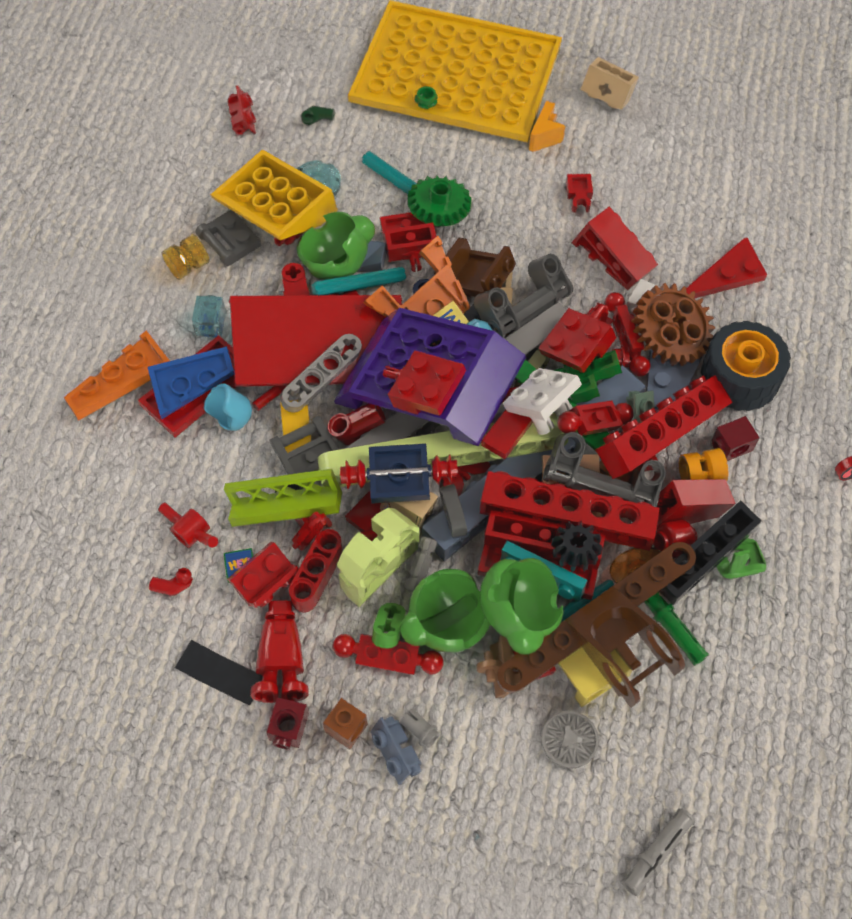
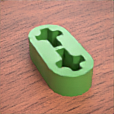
(384, 623)

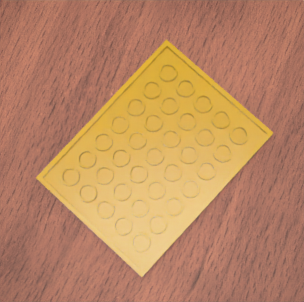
(482, 71)

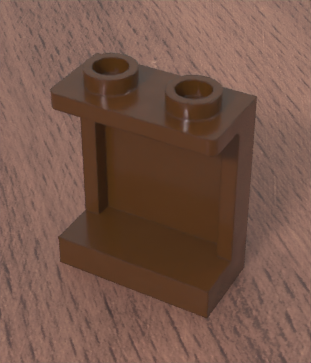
(478, 269)

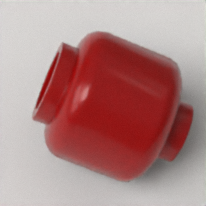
(673, 532)

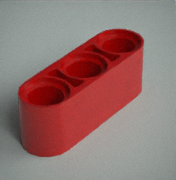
(316, 583)

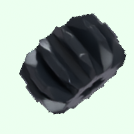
(573, 555)

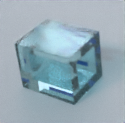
(209, 316)

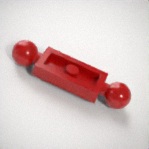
(628, 339)
(595, 417)
(399, 658)

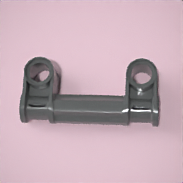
(548, 278)
(601, 484)

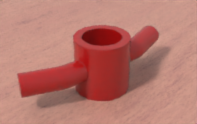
(189, 527)

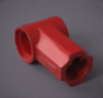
(356, 423)

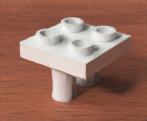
(542, 395)

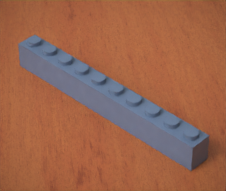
(519, 466)

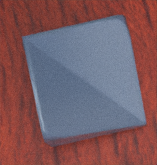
(375, 257)

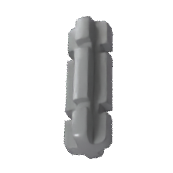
(421, 563)

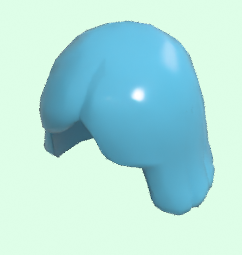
(228, 407)

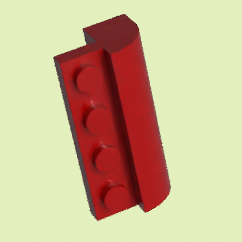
(533, 536)

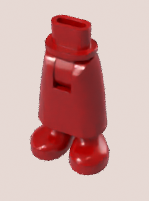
(277, 651)

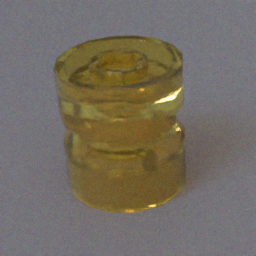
(183, 258)

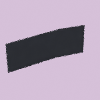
(218, 672)

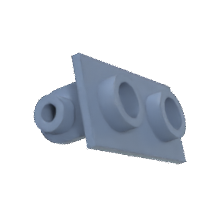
(400, 762)

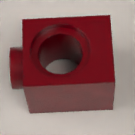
(735, 438)
(283, 711)

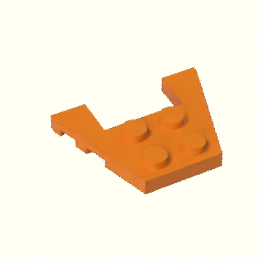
(433, 294)

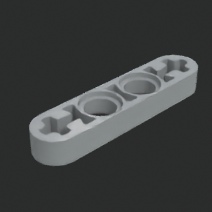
(321, 372)

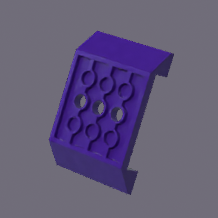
(487, 357)

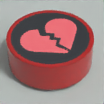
(844, 469)

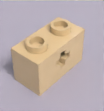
(609, 83)

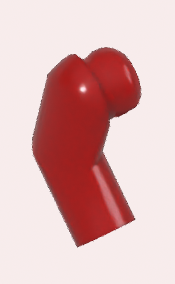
(173, 586)

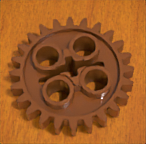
(680, 321)

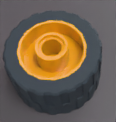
(748, 363)

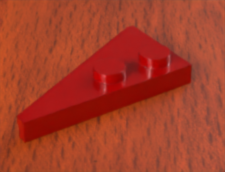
(733, 270)

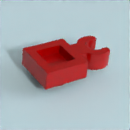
(580, 190)

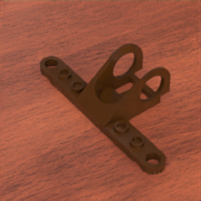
(606, 627)

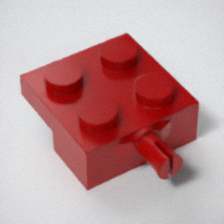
(406, 237)
(578, 338)
(424, 383)

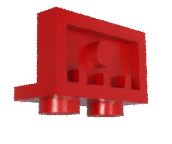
(263, 576)

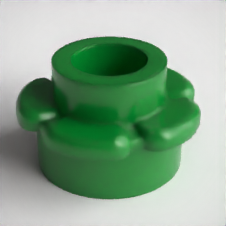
(426, 97)

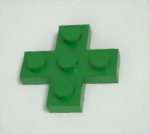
(599, 369)

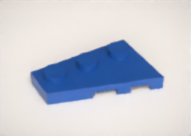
(187, 378)

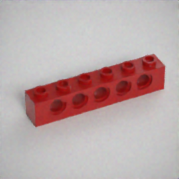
(662, 427)
(638, 534)

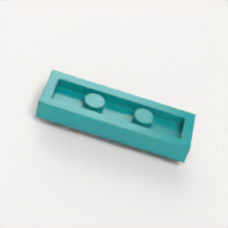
(569, 584)

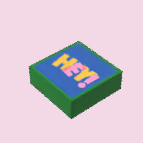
(236, 559)

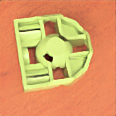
(370, 563)

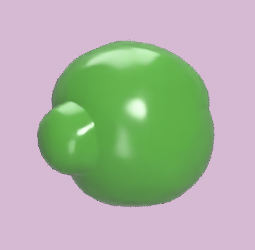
(336, 247)
(521, 602)
(445, 613)

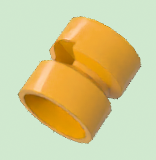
(708, 465)

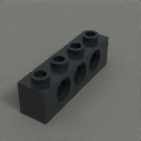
(713, 549)

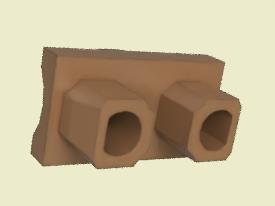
(493, 659)

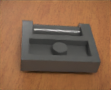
(235, 234)
(305, 457)

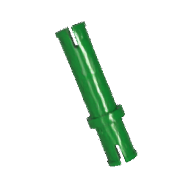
(676, 628)

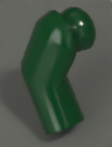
(316, 113)

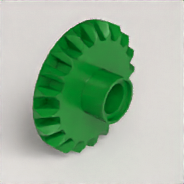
(439, 201)

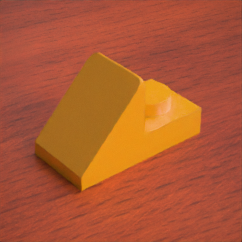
(546, 130)

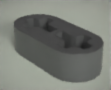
(453, 510)

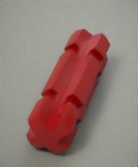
(309, 531)

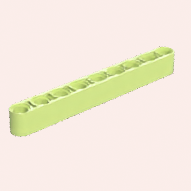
(442, 445)

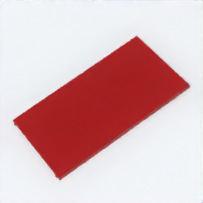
(286, 333)

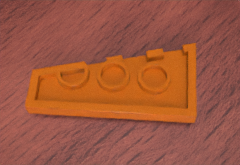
(116, 377)

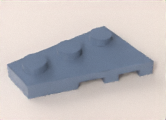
(668, 379)

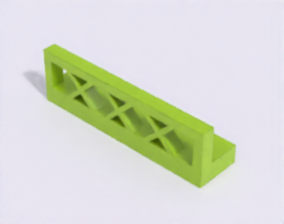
(286, 502)

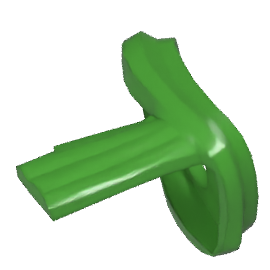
(747, 550)

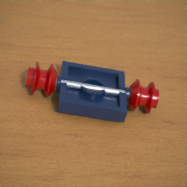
(398, 473)

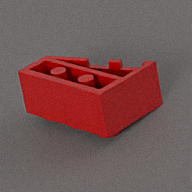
(616, 248)

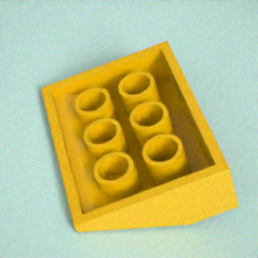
(276, 196)

